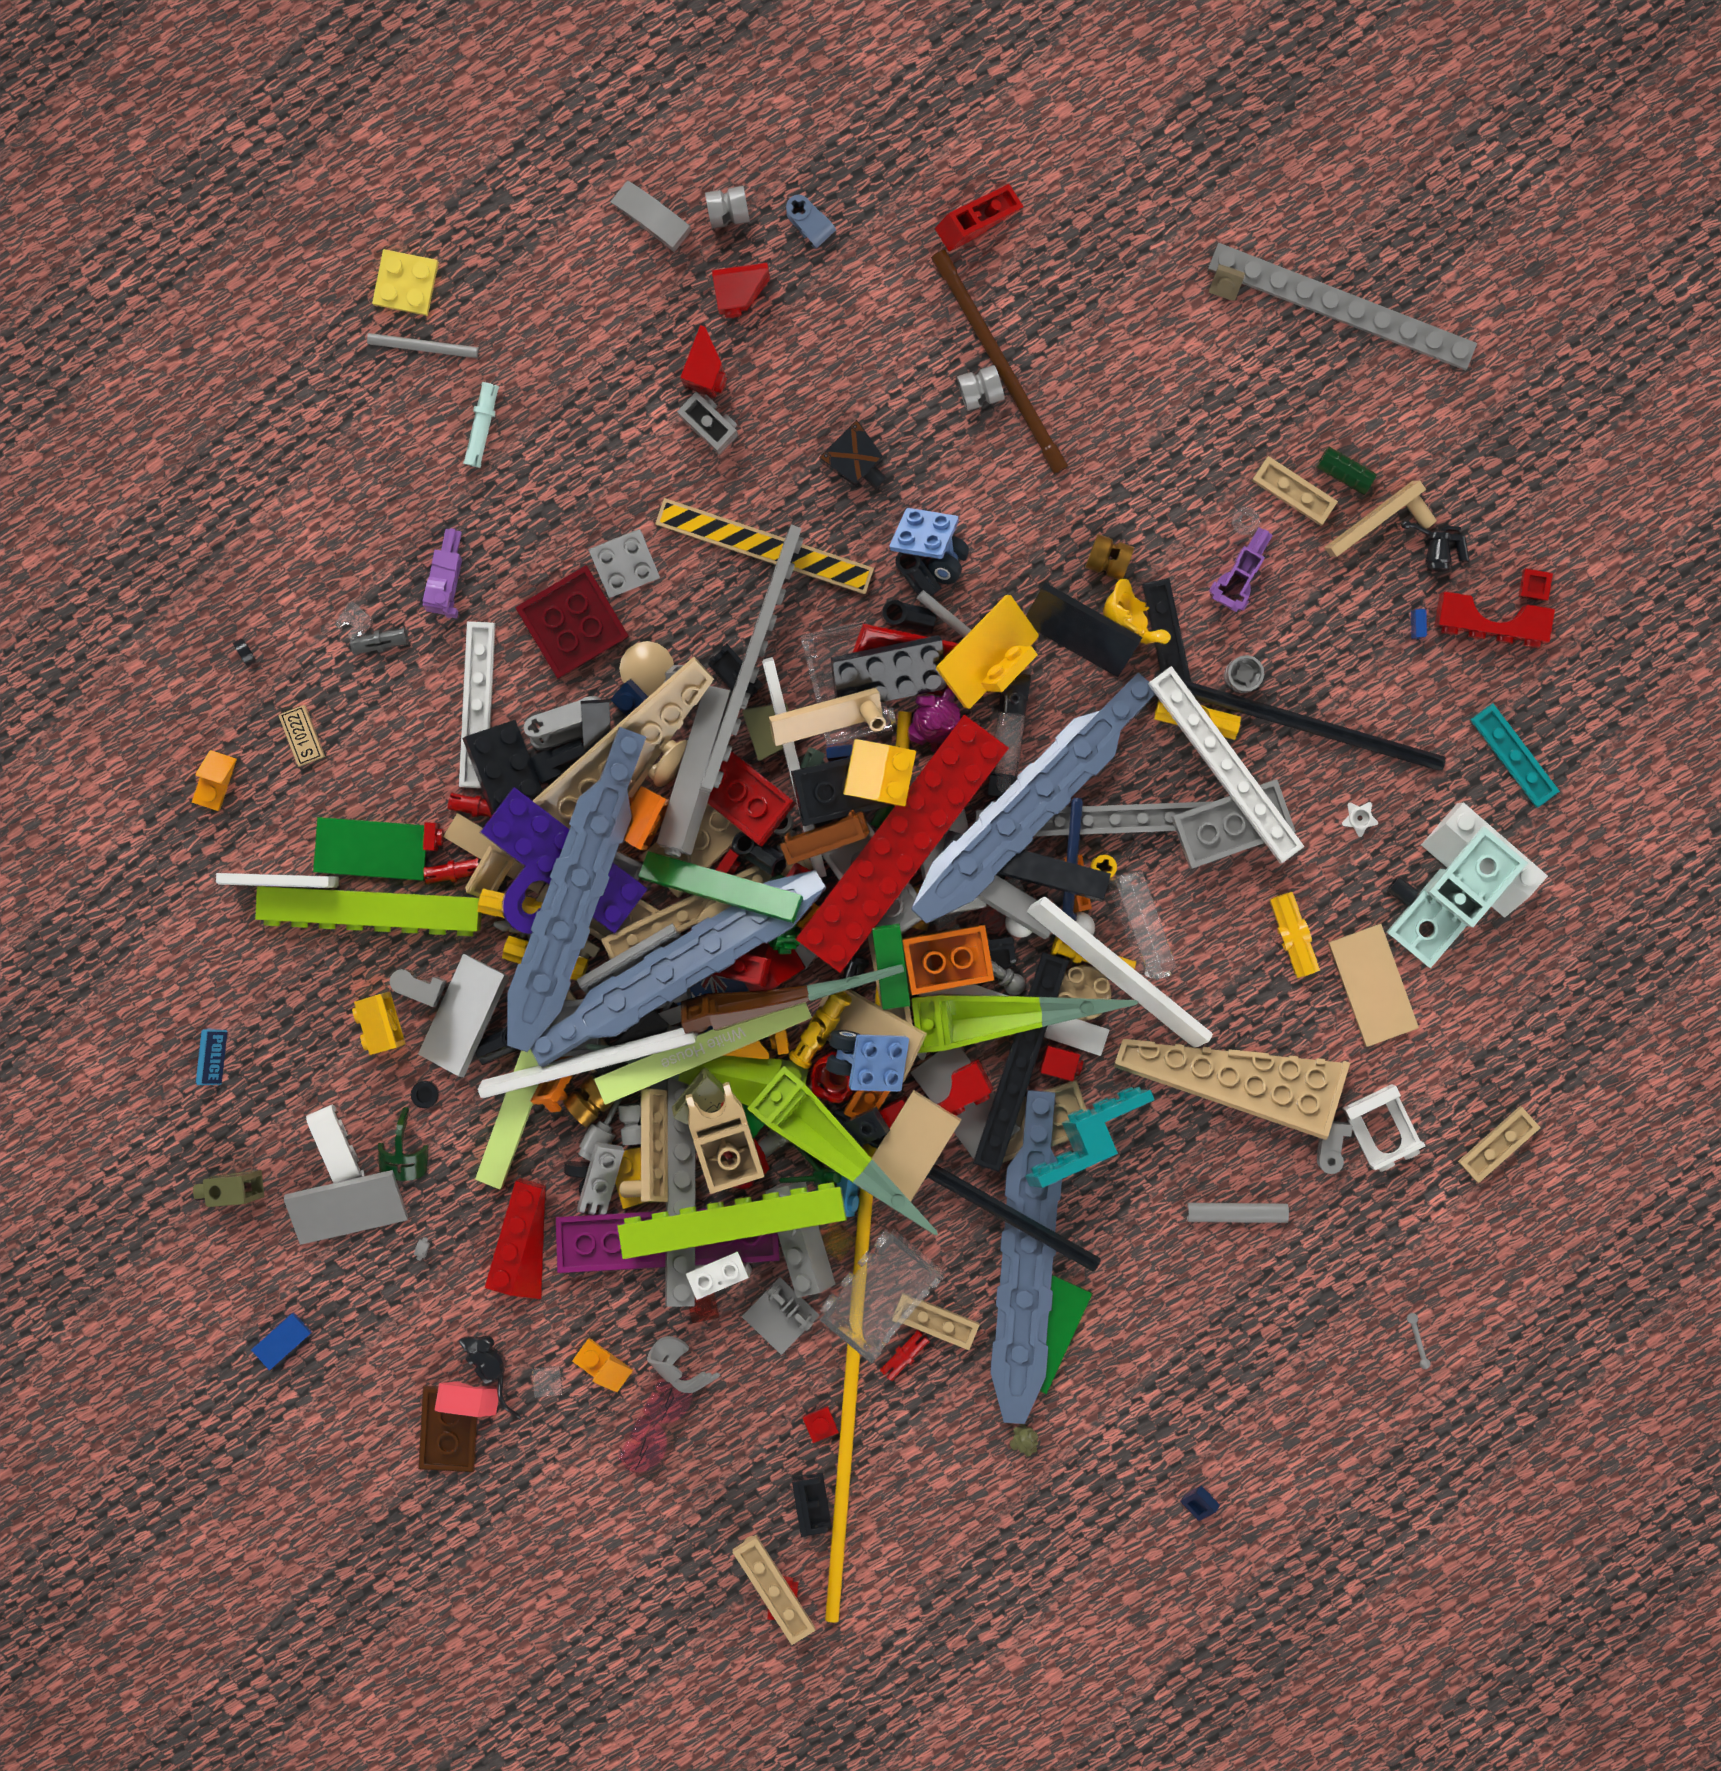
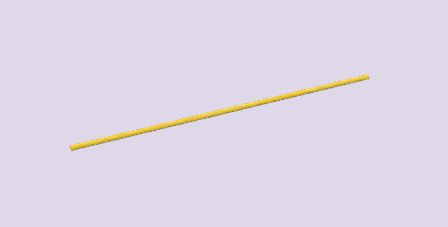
(852, 1360)

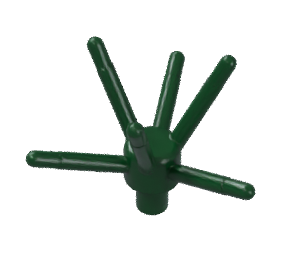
(820, 1176)

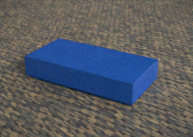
(281, 1341)

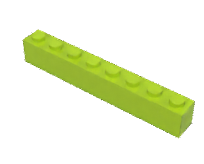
(367, 909)
(731, 1222)

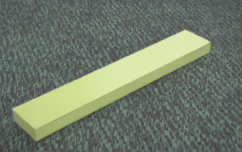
(507, 1129)

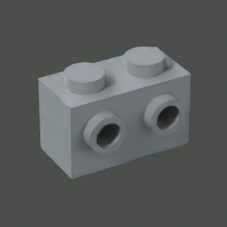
(705, 421)

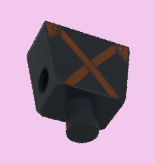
(855, 457)

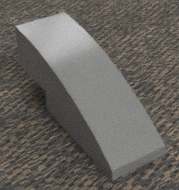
(651, 215)

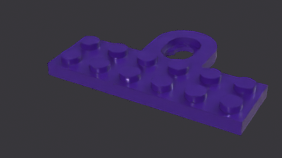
(535, 842)

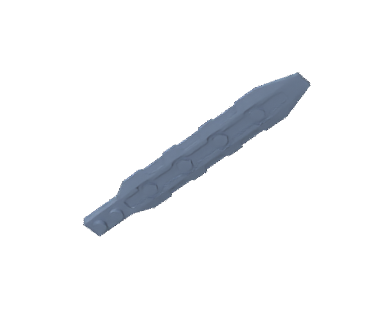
(1028, 804)
(572, 896)
(671, 971)
(1026, 1271)

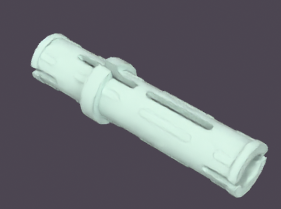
(483, 413)

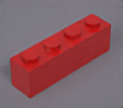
(519, 1250)

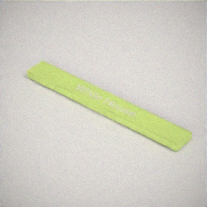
(706, 1048)

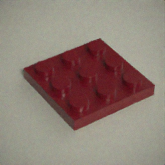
(572, 622)

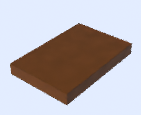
(445, 1438)

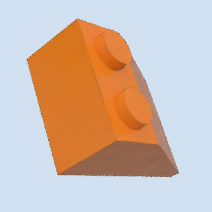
(647, 815)
(947, 959)

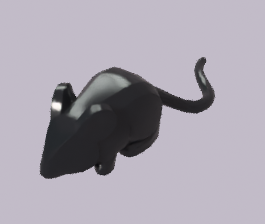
(489, 1363)

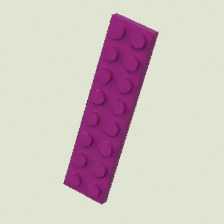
(594, 1245)

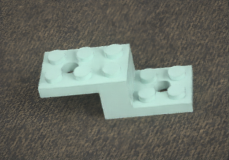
(1457, 897)

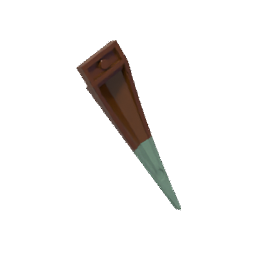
(734, 1008)

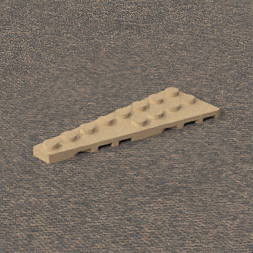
(655, 718)
(1275, 1088)

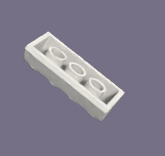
(1453, 836)

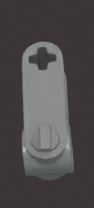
(556, 725)

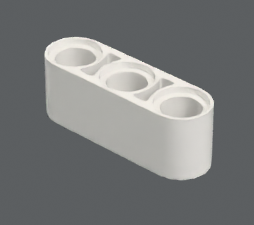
(333, 1146)

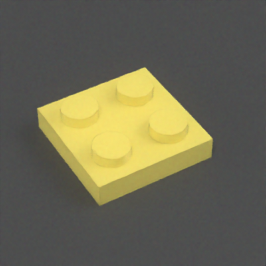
(405, 282)

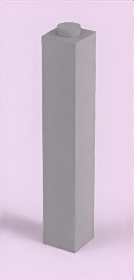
(687, 801)

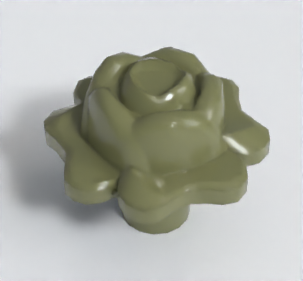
(1024, 1440)

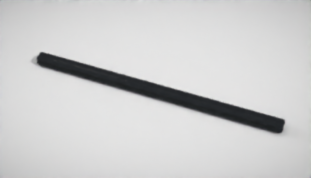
(1315, 726)
(1002, 1211)

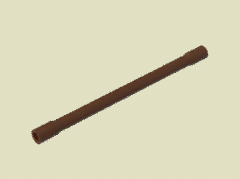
(949, 274)

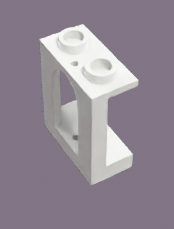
(1410, 1141)
(718, 1275)

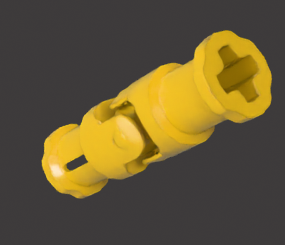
(819, 1029)

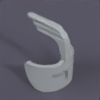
(671, 1349)

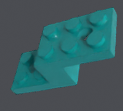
(1088, 1137)

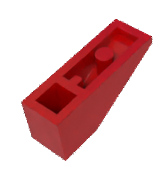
(977, 217)

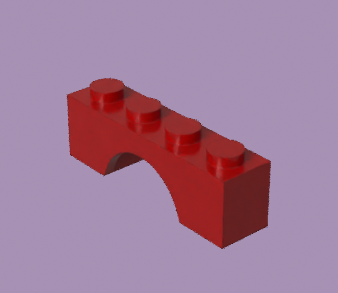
(1458, 613)
(968, 1086)

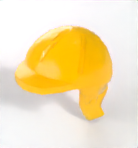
(1128, 612)

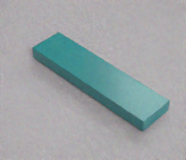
(1514, 755)

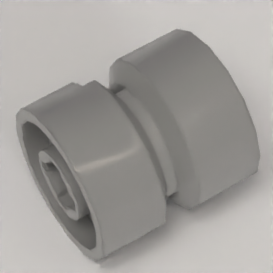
(727, 207)
(980, 388)
(1243, 674)
(631, 1117)

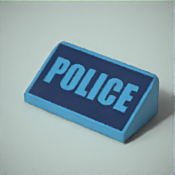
(211, 1057)

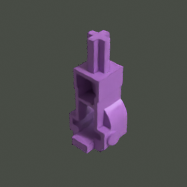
(1246, 566)
(444, 576)

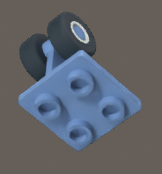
(932, 536)
(869, 1060)

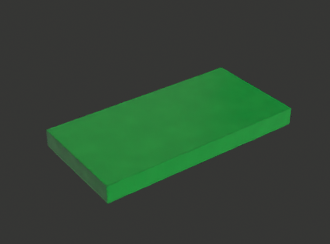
(369, 849)
(1066, 1312)

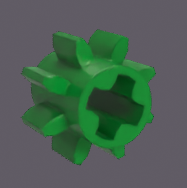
(786, 941)

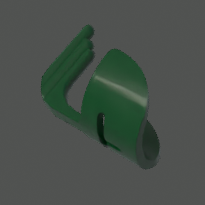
(420, 1158)

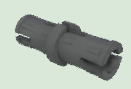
(379, 641)

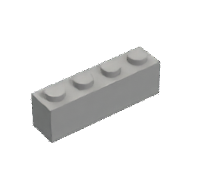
(804, 1253)

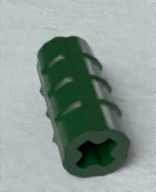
(1346, 470)

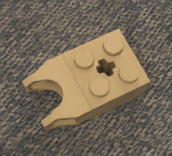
(724, 1132)

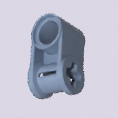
(812, 223)

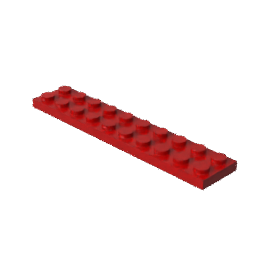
(902, 844)

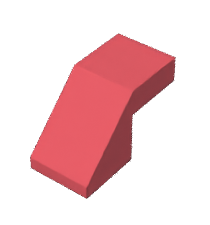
(466, 1399)

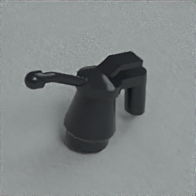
(1438, 554)

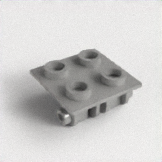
(624, 563)
(780, 1316)

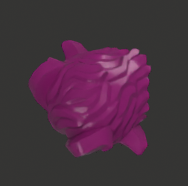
(934, 719)

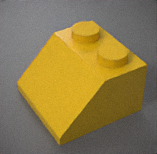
(879, 772)
(378, 1023)

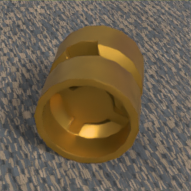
(1100, 553)
(586, 1103)

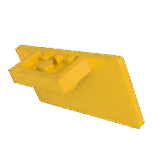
(990, 653)

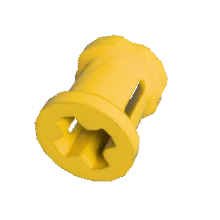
(1110, 862)

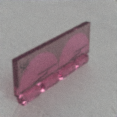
(660, 1433)

